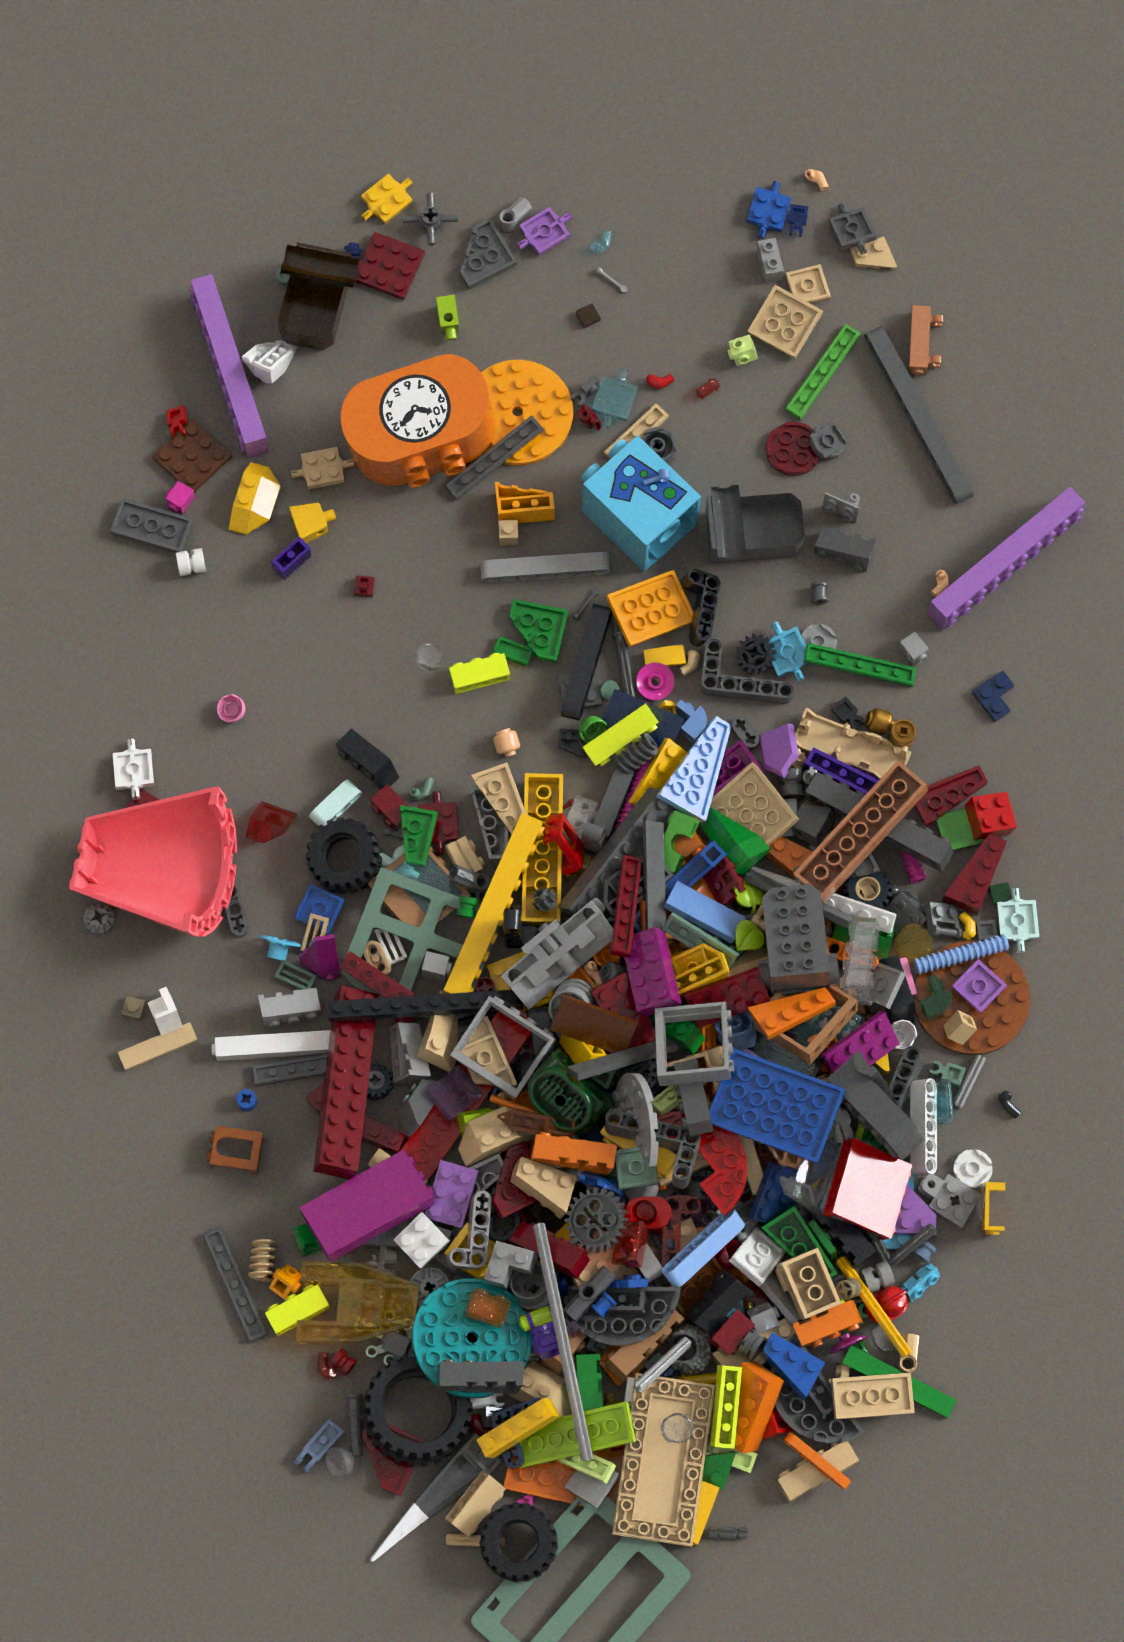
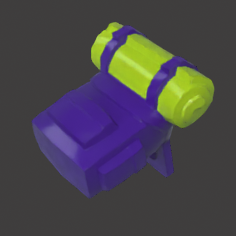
(541, 1327)

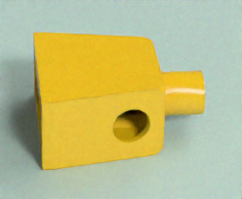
(311, 520)

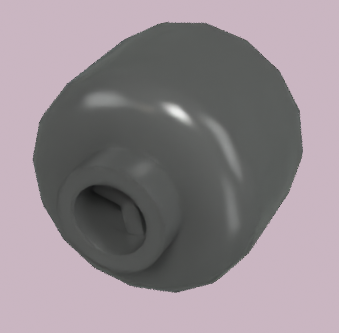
(610, 970)

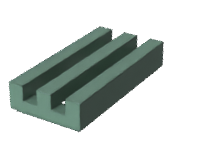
(285, 980)

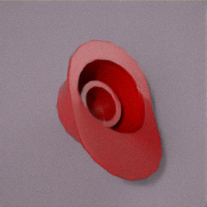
(651, 1210)
(892, 1301)

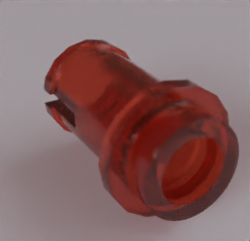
(707, 388)

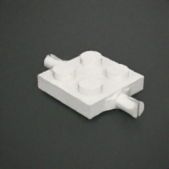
(133, 769)

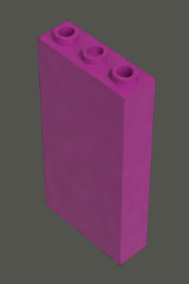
(367, 1205)

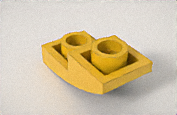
(668, 655)

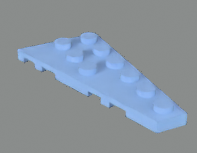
(695, 778)

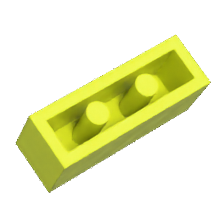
(479, 673)
(300, 1307)

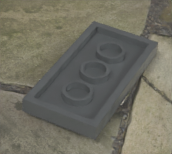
(151, 526)

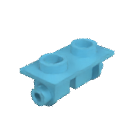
(927, 1276)

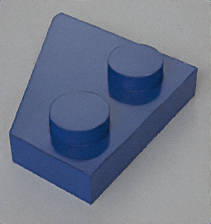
(629, 1281)

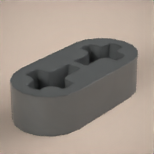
(748, 730)

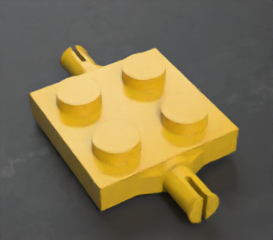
(386, 198)

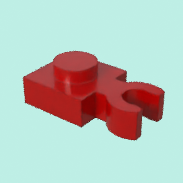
(175, 419)

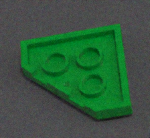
(540, 627)

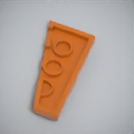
(788, 1012)

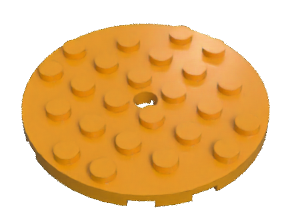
(536, 393)

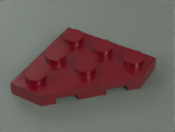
(507, 1196)
(391, 1475)

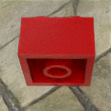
(990, 815)

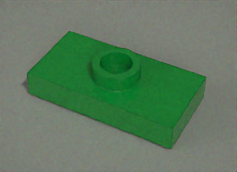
(823, 1239)

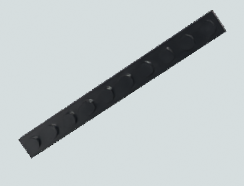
(417, 1005)

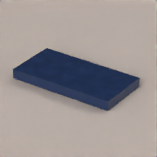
(623, 704)

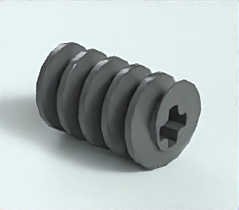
(638, 755)

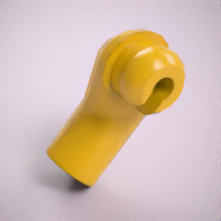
(970, 926)

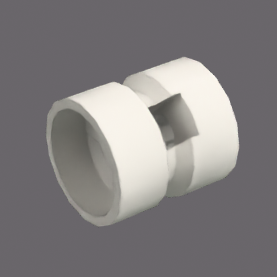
(190, 562)

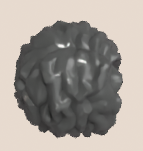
(698, 1355)

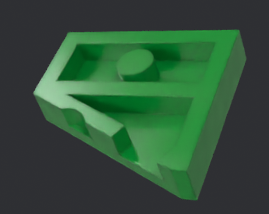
(717, 1468)

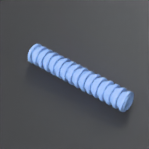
(961, 954)

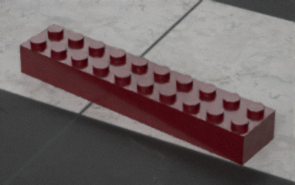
(344, 1092)

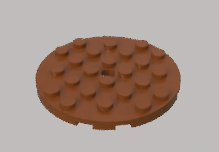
(997, 1023)

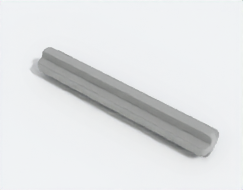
(662, 1364)

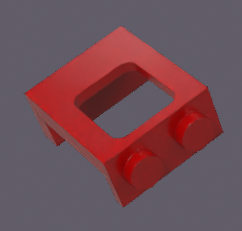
(573, 853)

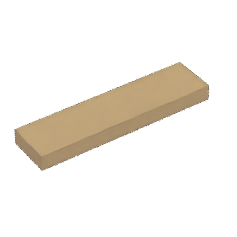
(652, 418)
(157, 1047)

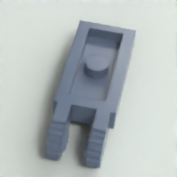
(320, 1444)

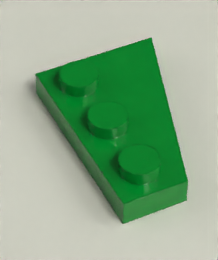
(418, 833)

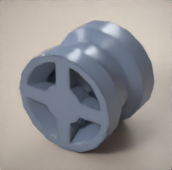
(924, 1252)

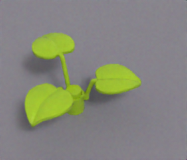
(746, 934)

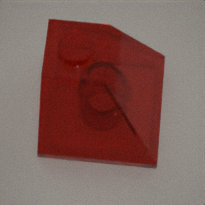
(269, 822)

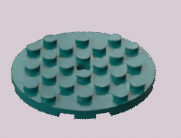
(442, 1331)

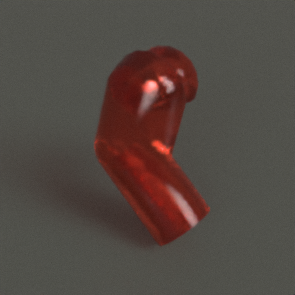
(324, 1368)

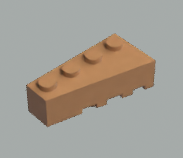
(630, 1357)

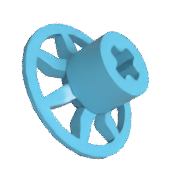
(278, 948)

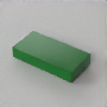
(513, 651)

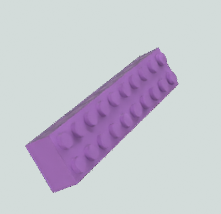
(228, 366)
(1006, 558)

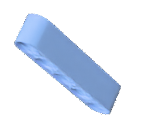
(702, 1248)

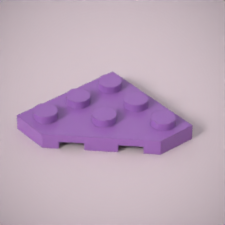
(913, 1214)

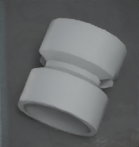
(884, 1276)

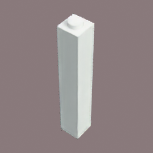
(271, 1045)

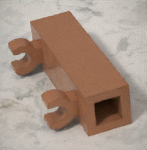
(919, 340)

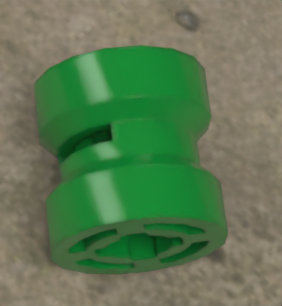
(467, 907)

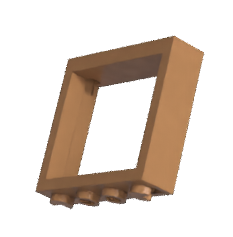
(826, 1035)

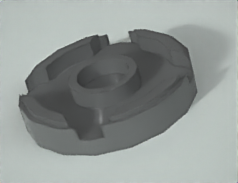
(827, 441)

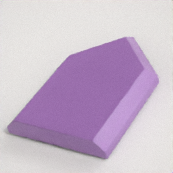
(779, 749)

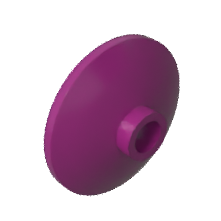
(845, 1341)

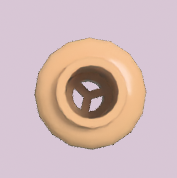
(506, 742)

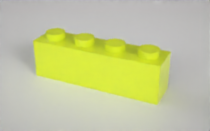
(621, 734)
(725, 1406)

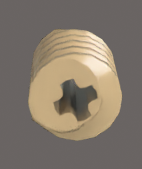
(261, 1260)

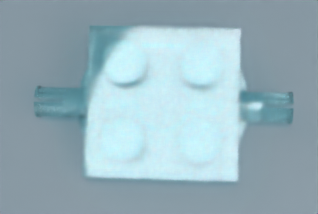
(615, 398)

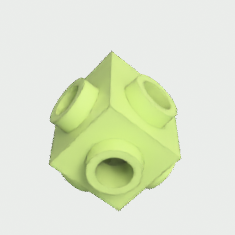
(742, 350)

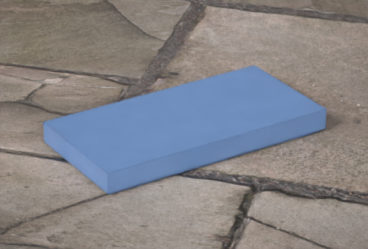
(703, 911)

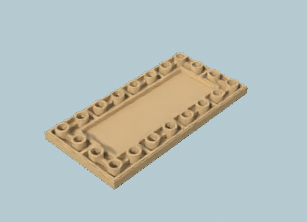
(658, 1477)

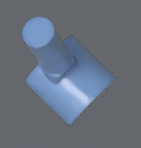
(663, 477)

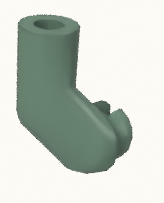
(423, 792)

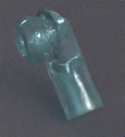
(602, 245)

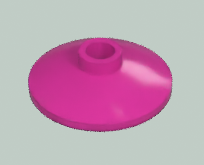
(655, 671)

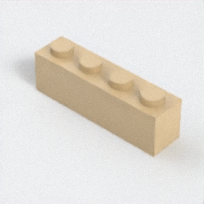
(807, 1477)

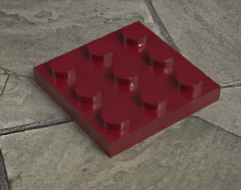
(389, 265)

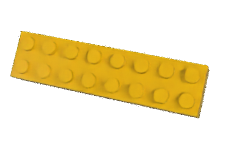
(541, 800)

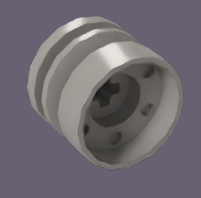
(572, 987)

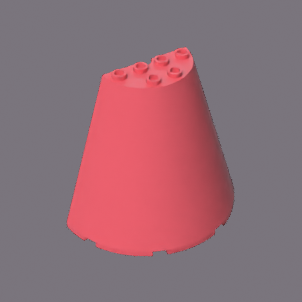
(162, 860)

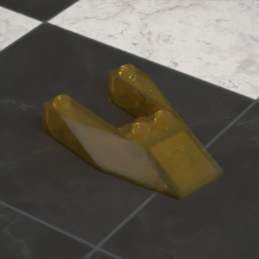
(368, 1303)

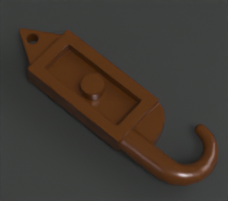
(532, 1122)

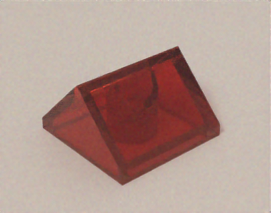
(632, 1246)

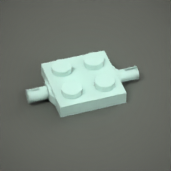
(1018, 920)

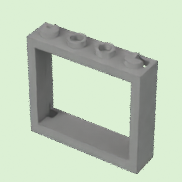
(690, 1013)
(513, 1014)

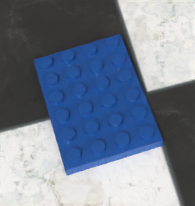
(776, 1106)

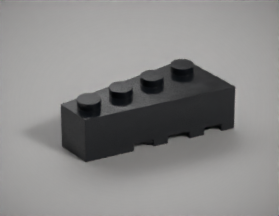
(846, 1238)

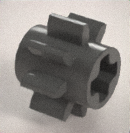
(544, 899)

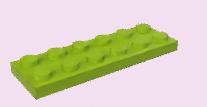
(606, 1428)

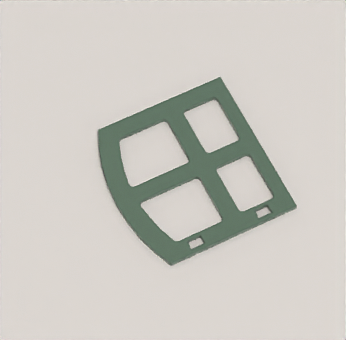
(422, 937)

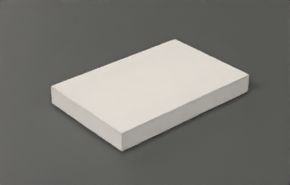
(757, 1256)

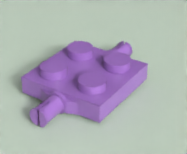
(544, 231)

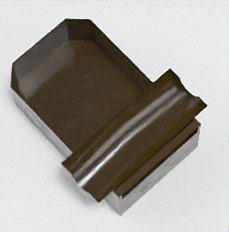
(314, 294)

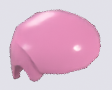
(231, 708)

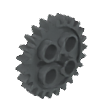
(584, 1233)

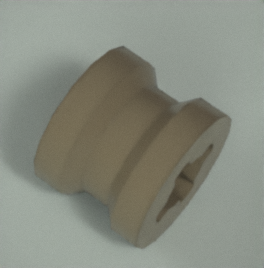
(847, 1293)

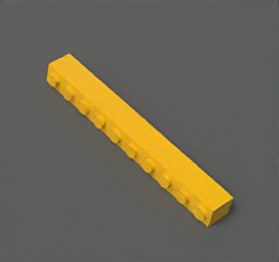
(494, 904)

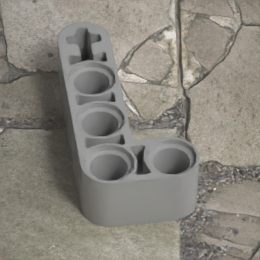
(474, 1229)

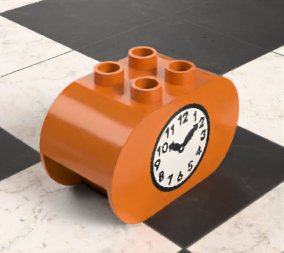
(419, 421)

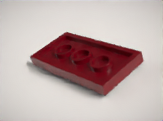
(737, 991)
(618, 998)

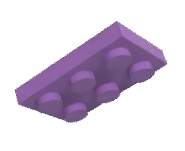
(453, 1193)

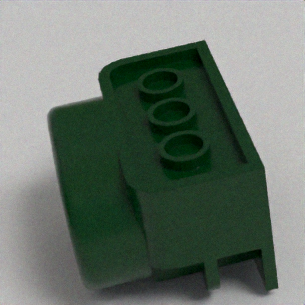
(584, 1098)

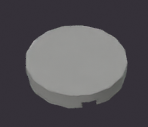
(819, 635)

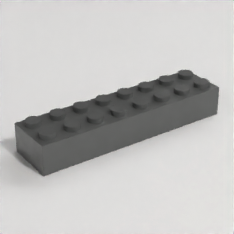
(905, 836)
(624, 841)

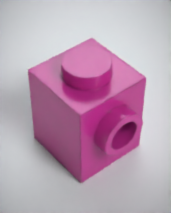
(179, 497)

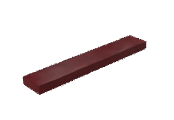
(626, 906)

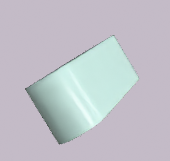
(336, 803)

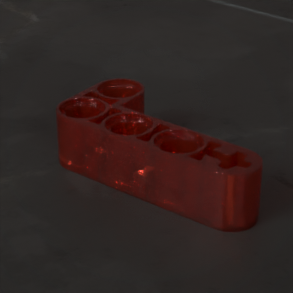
(676, 1214)

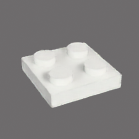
(421, 1240)

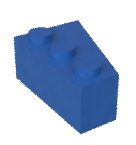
(792, 1363)

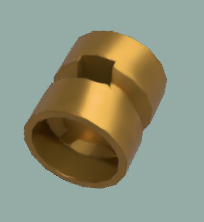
(902, 733)

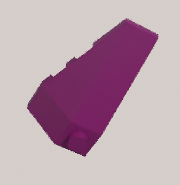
(734, 762)
(321, 958)

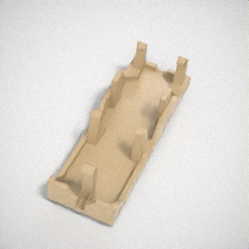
(856, 748)

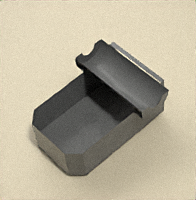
(753, 525)
(796, 941)
(870, 1101)

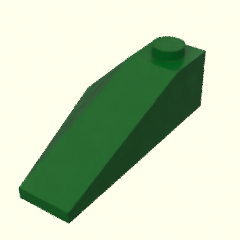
(739, 843)

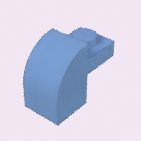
(695, 722)

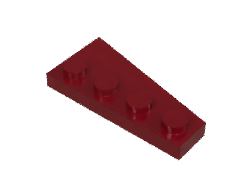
(949, 793)

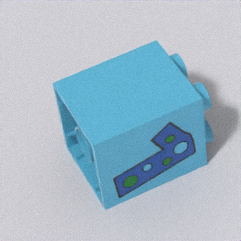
(637, 516)

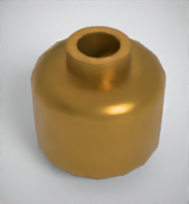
(879, 721)

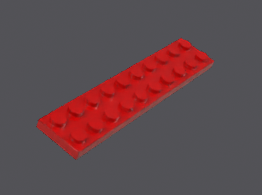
(437, 1133)

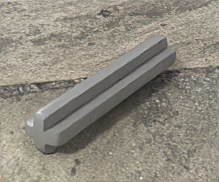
(969, 1081)

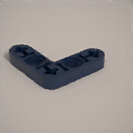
(505, 1414)

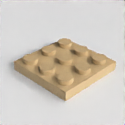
(785, 321)

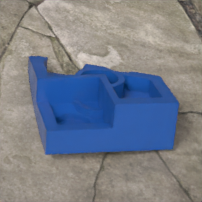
(601, 1182)

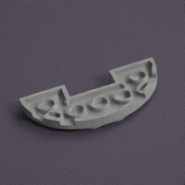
(635, 1097)

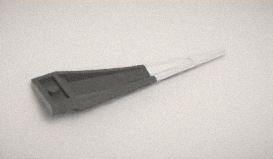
(446, 1485)

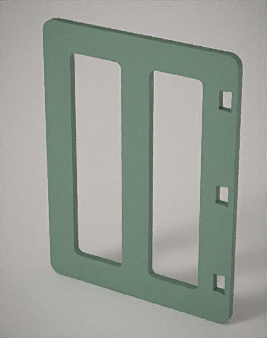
(566, 1527)

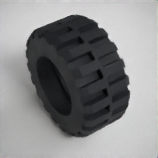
(327, 838)
(499, 1522)

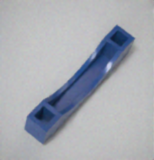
(691, 872)

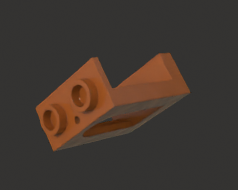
(236, 1163)

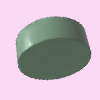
(282, 278)
(607, 688)

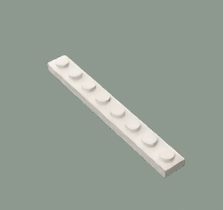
(852, 907)

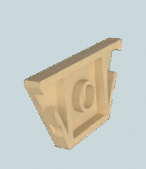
(486, 1051)

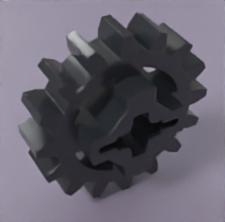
(754, 661)

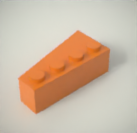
(756, 1402)

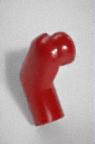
(659, 383)

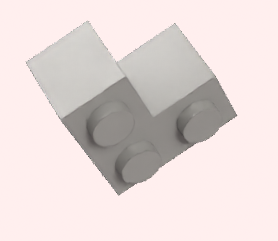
(506, 1259)

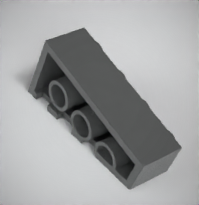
(481, 1377)

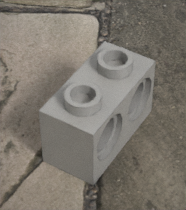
(770, 260)

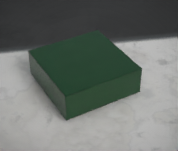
(1000, 893)

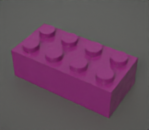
(652, 972)

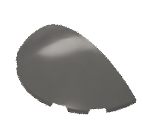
(633, 1318)
(815, 1413)

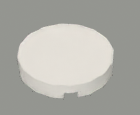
(972, 1168)

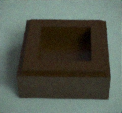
(588, 315)

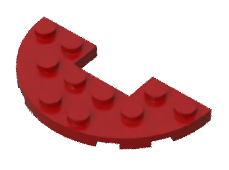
(726, 1158)

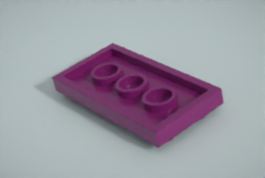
(872, 1039)

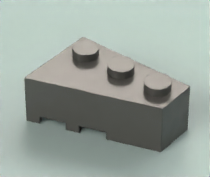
(844, 548)

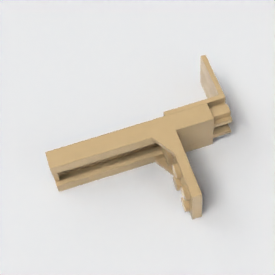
(754, 1166)

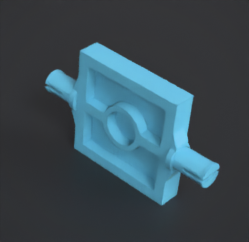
(790, 651)

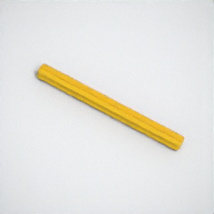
(875, 1309)

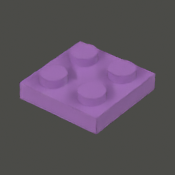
(979, 986)

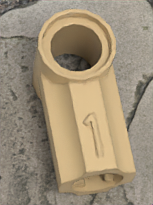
(912, 1341)

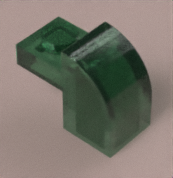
(939, 1003)

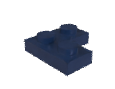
(989, 695)

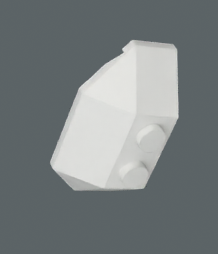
(269, 359)

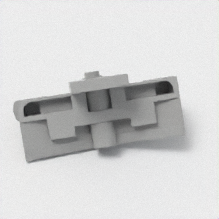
(558, 952)

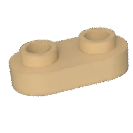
(379, 958)

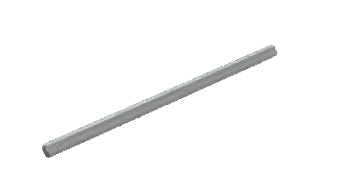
(563, 1342)

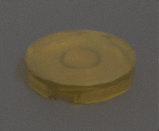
(913, 942)

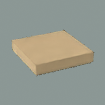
(808, 284)

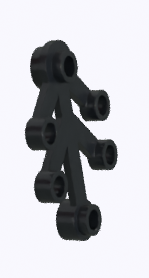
(695, 1189)

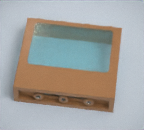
(411, 906)

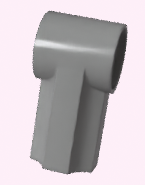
(515, 214)

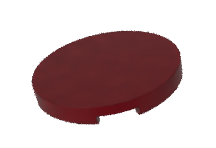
(790, 449)

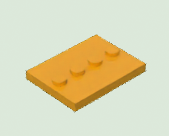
(650, 608)

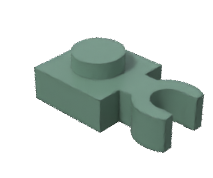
(951, 1071)

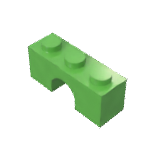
(678, 825)

